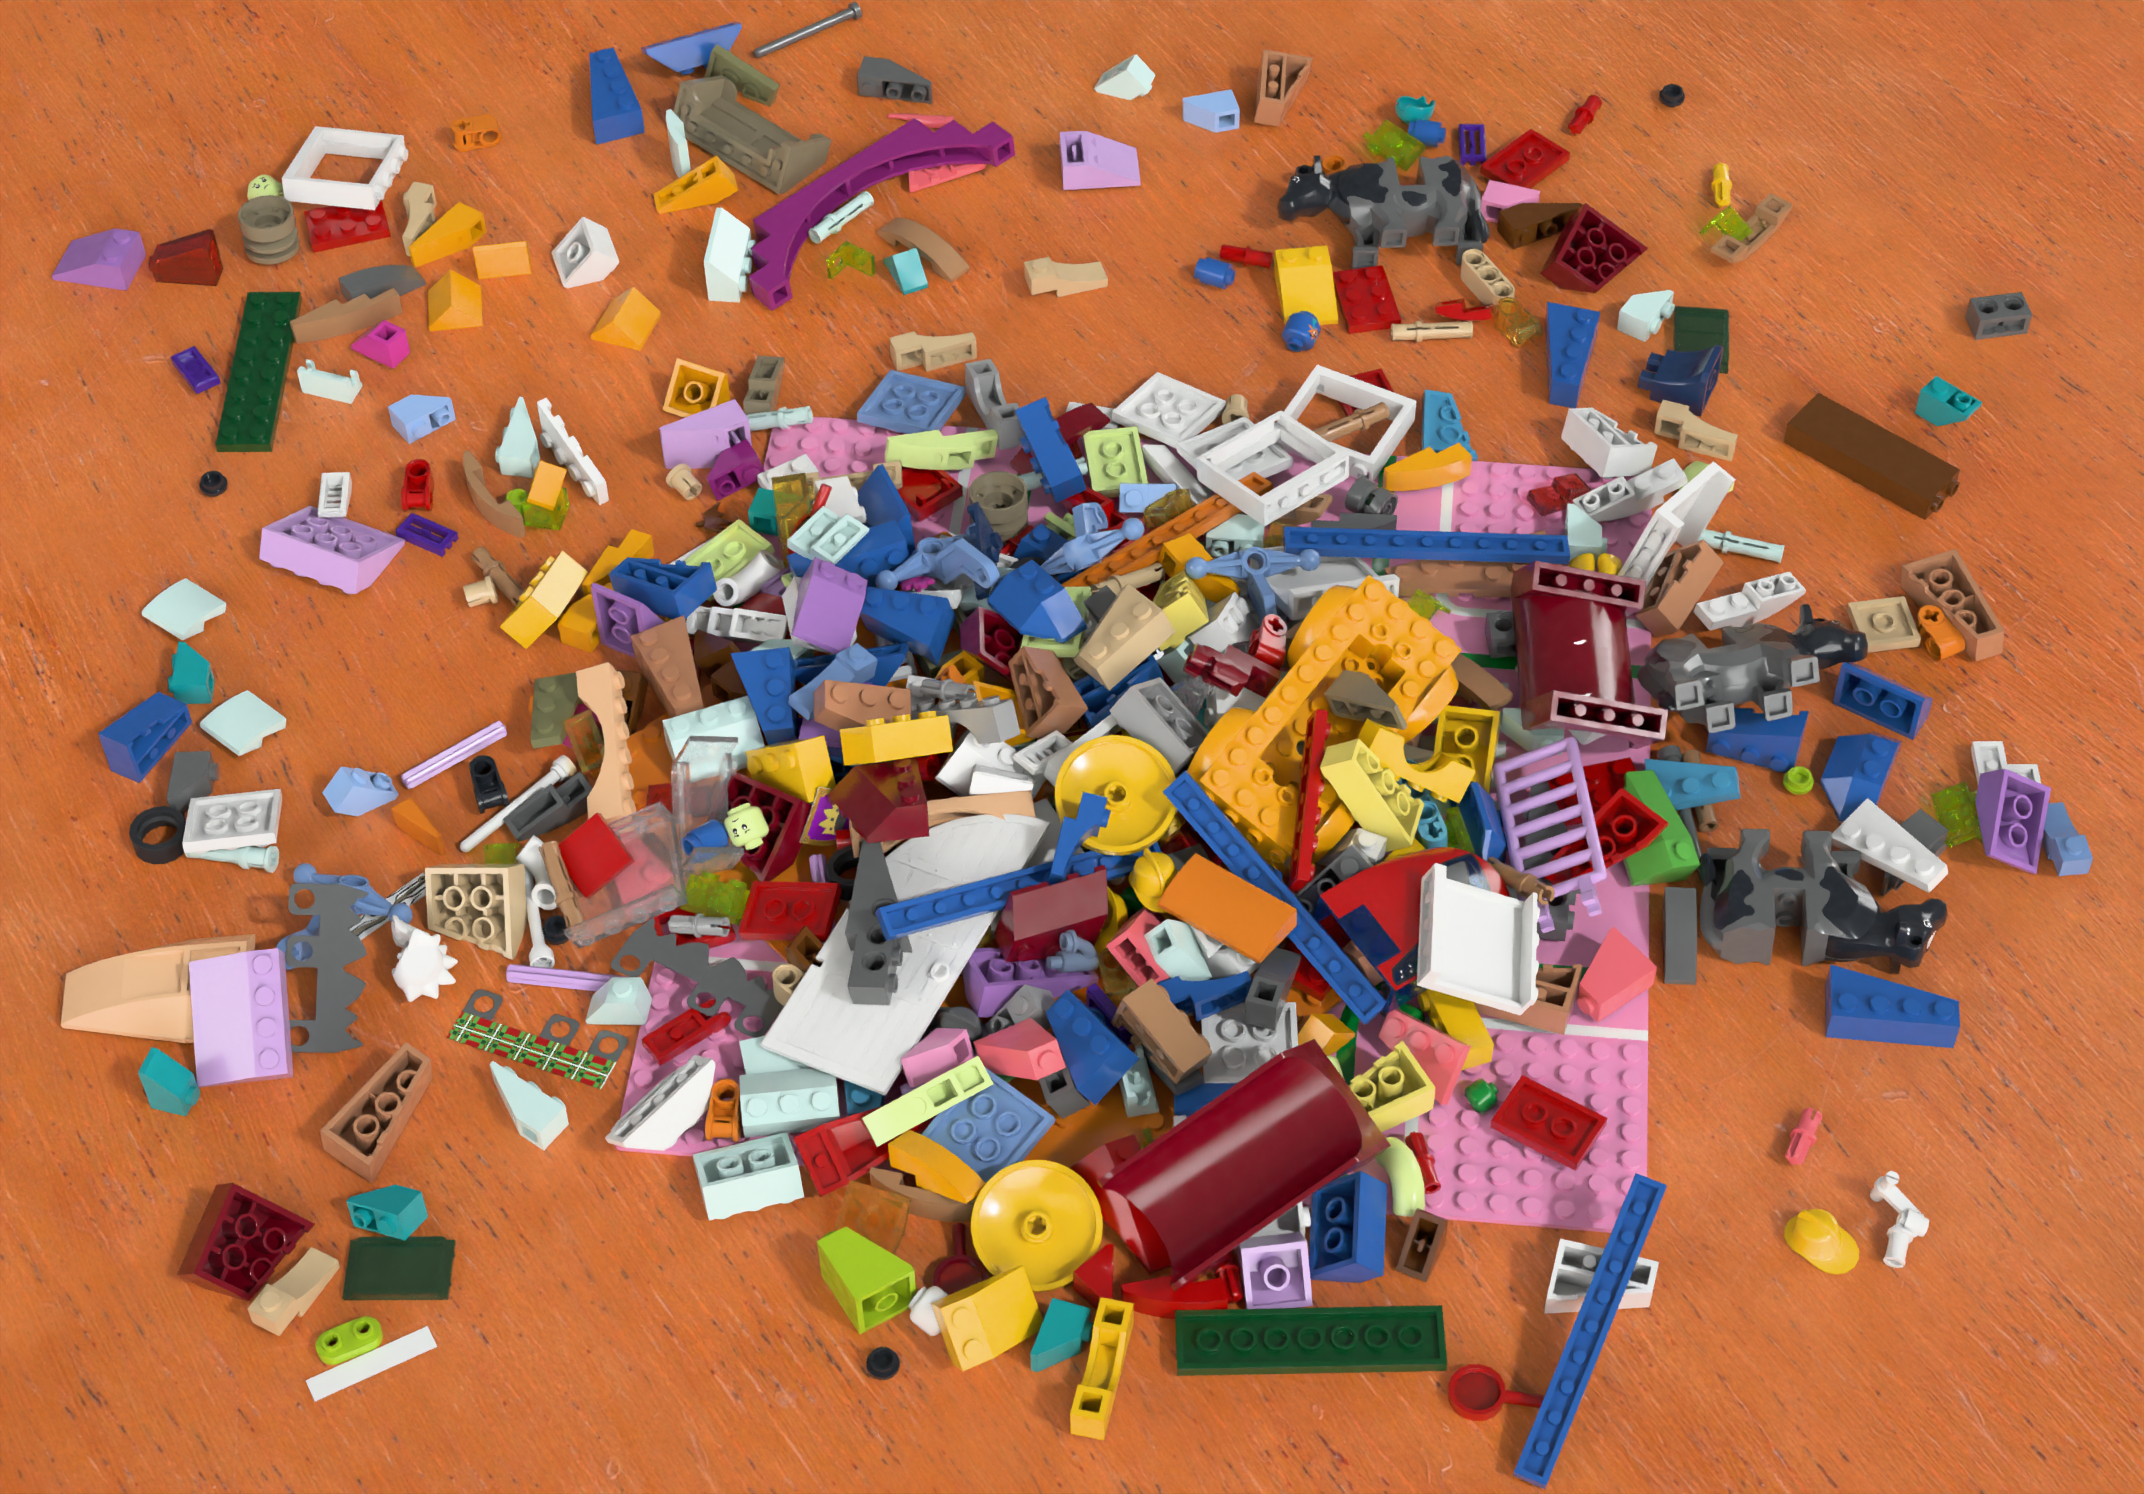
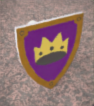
(823, 821)

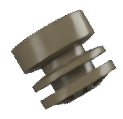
(268, 229)
(1002, 501)

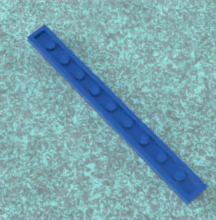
(1427, 545)
(1249, 865)
(989, 894)
(1589, 1331)

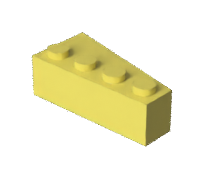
(1183, 606)
(1372, 793)
(1394, 1089)

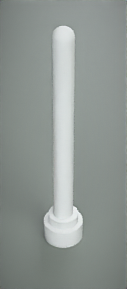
(561, 770)
(540, 953)

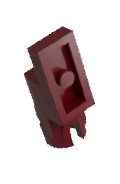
(1231, 670)

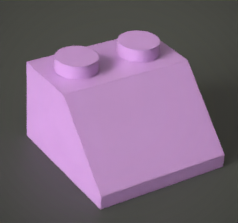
(1275, 1271)

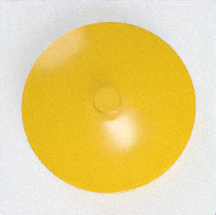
(1131, 779)
(1037, 1219)

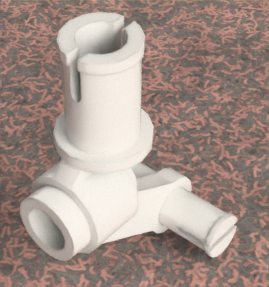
(1908, 1223)

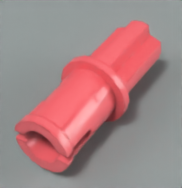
(1803, 1136)

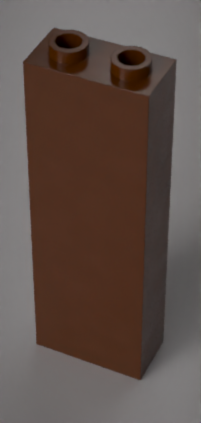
(1872, 456)

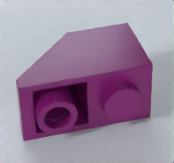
(734, 470)

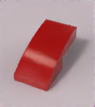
(1457, 310)

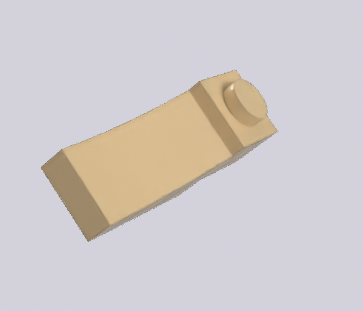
(420, 207)
(1066, 279)
(930, 351)
(1693, 433)
(293, 1292)

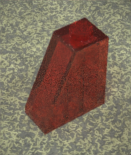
(188, 260)

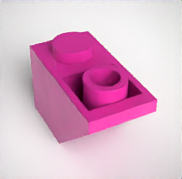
(384, 344)

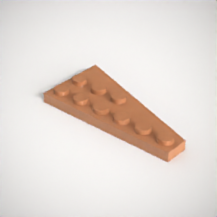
(1457, 577)

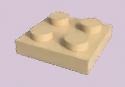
(1885, 623)

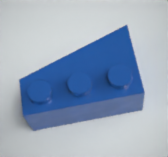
(768, 683)
(144, 735)
(1760, 741)

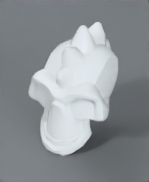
(422, 961)

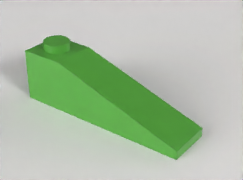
(1672, 852)

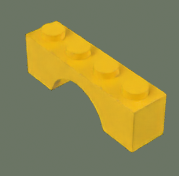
(1440, 774)
(1103, 1370)

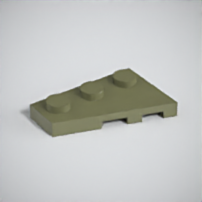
(746, 78)
(553, 702)

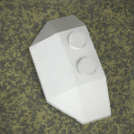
(667, 1108)

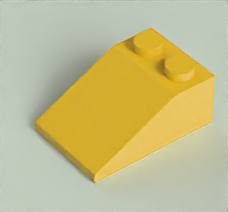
(1306, 283)
(1471, 738)
(988, 1318)

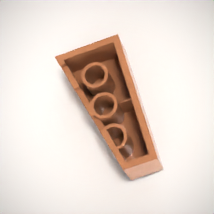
(1949, 585)
(669, 666)
(376, 1115)

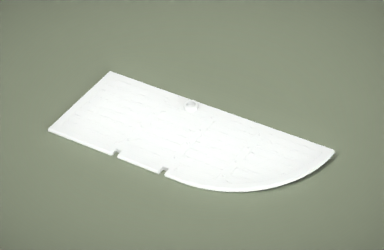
(865, 1040)

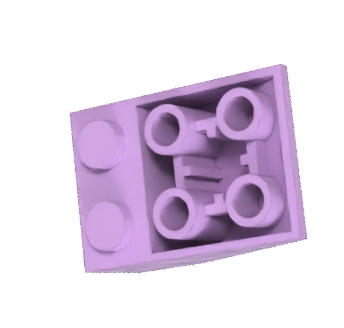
(1096, 162)
(704, 436)

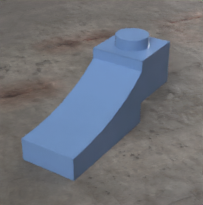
(849, 665)
(2064, 844)

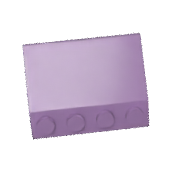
(329, 549)
(241, 1018)

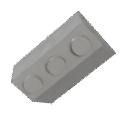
(1161, 720)

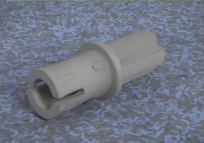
(946, 689)
(699, 925)

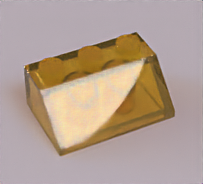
(791, 503)

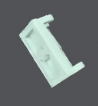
(328, 384)
(1138, 1089)

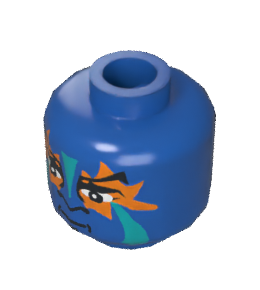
(1301, 330)

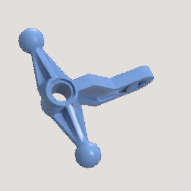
(1090, 543)
(945, 560)
(1258, 588)
(371, 905)

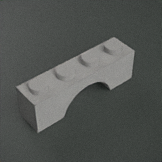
(986, 394)
(987, 719)

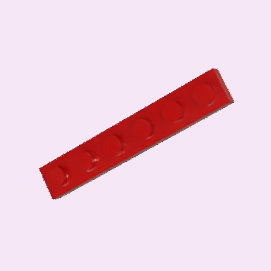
(1310, 790)

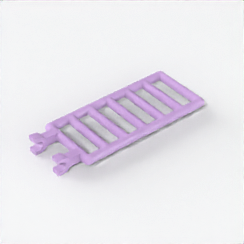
(1584, 882)

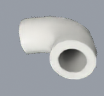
(748, 580)
(543, 891)

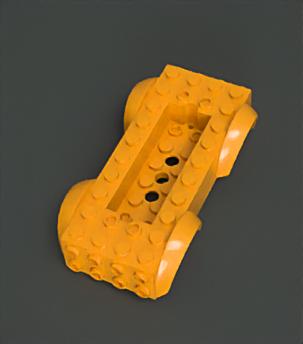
(1252, 755)

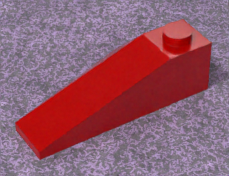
(1622, 829)
(1119, 1212)

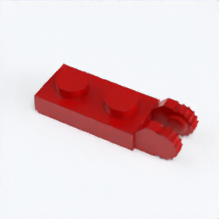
(683, 1033)

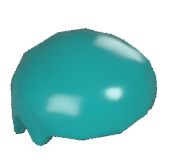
(1411, 109)

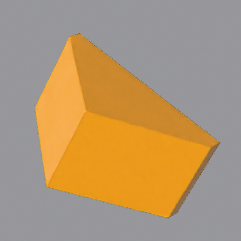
(546, 485)
(1327, 1031)

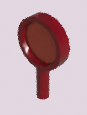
(960, 1269)

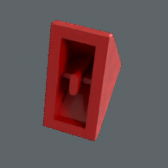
(1095, 1276)

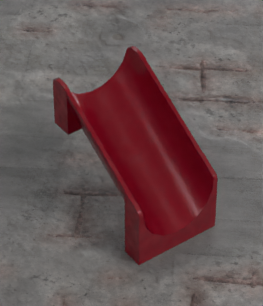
(1578, 653)
(1247, 1158)

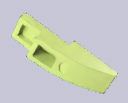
(938, 452)
(927, 1101)

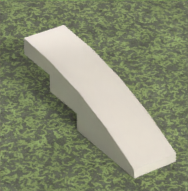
(738, 624)

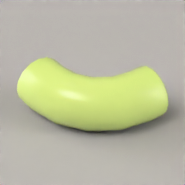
(1404, 1176)

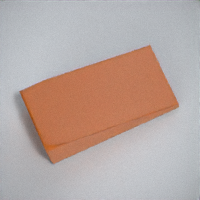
(416, 824)

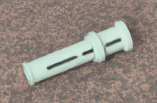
(244, 856)

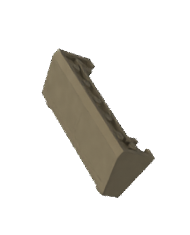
(745, 138)

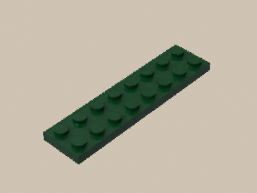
(258, 372)
(1310, 1340)

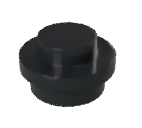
(1672, 95)
(213, 483)
(554, 930)
(883, 1363)

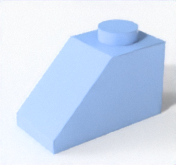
(1137, 496)

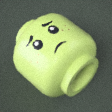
(263, 186)
(746, 826)

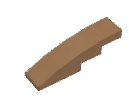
(338, 319)
(1479, 685)

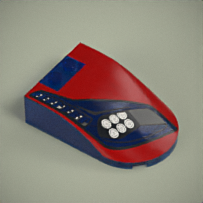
(1383, 911)

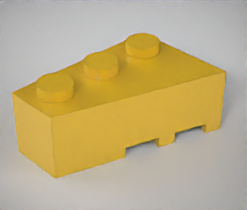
(544, 599)
(897, 739)
(793, 767)

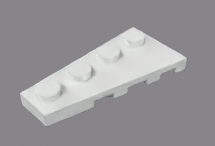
(570, 454)
(1889, 847)

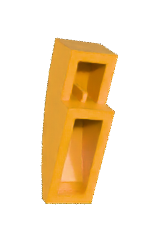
(1428, 469)
(634, 546)
(934, 1167)

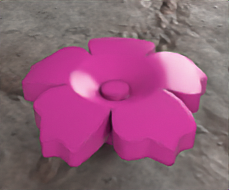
(917, 583)

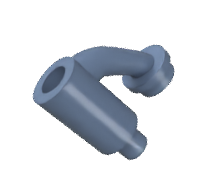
(1072, 959)

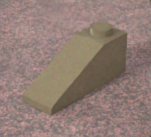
(1359, 698)

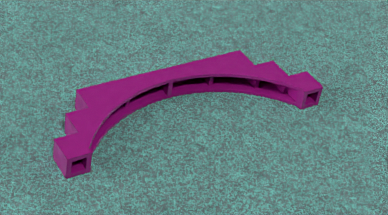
(906, 149)

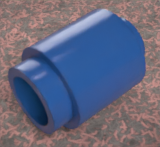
(1427, 132)
(1214, 272)
(706, 835)

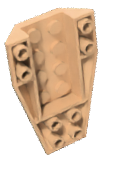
(143, 990)

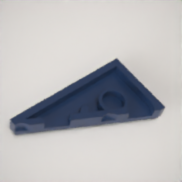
(985, 541)

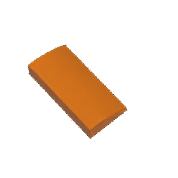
(1228, 908)

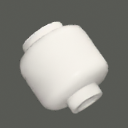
(922, 1311)

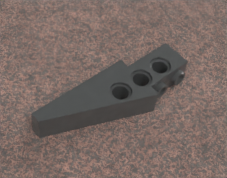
(1559, 906)
(864, 934)

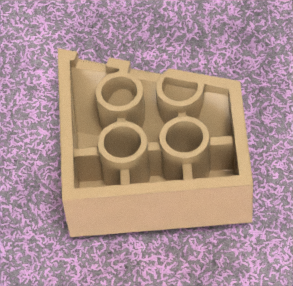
(1123, 637)
(478, 904)

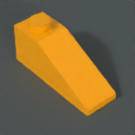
(697, 188)
(579, 624)

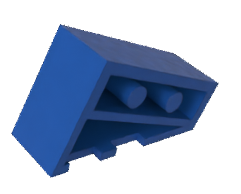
(1049, 451)
(664, 587)
(909, 618)
(1101, 700)
(1089, 1047)

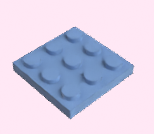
(910, 403)
(991, 1128)

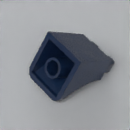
(1683, 377)

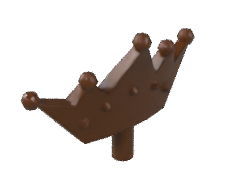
(713, 520)

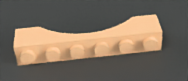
(601, 692)
(959, 807)

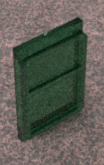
(1702, 329)
(399, 1268)

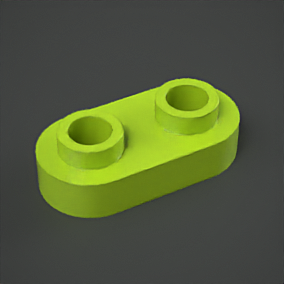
(349, 1340)

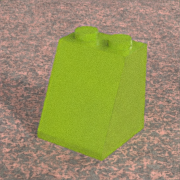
(865, 1278)

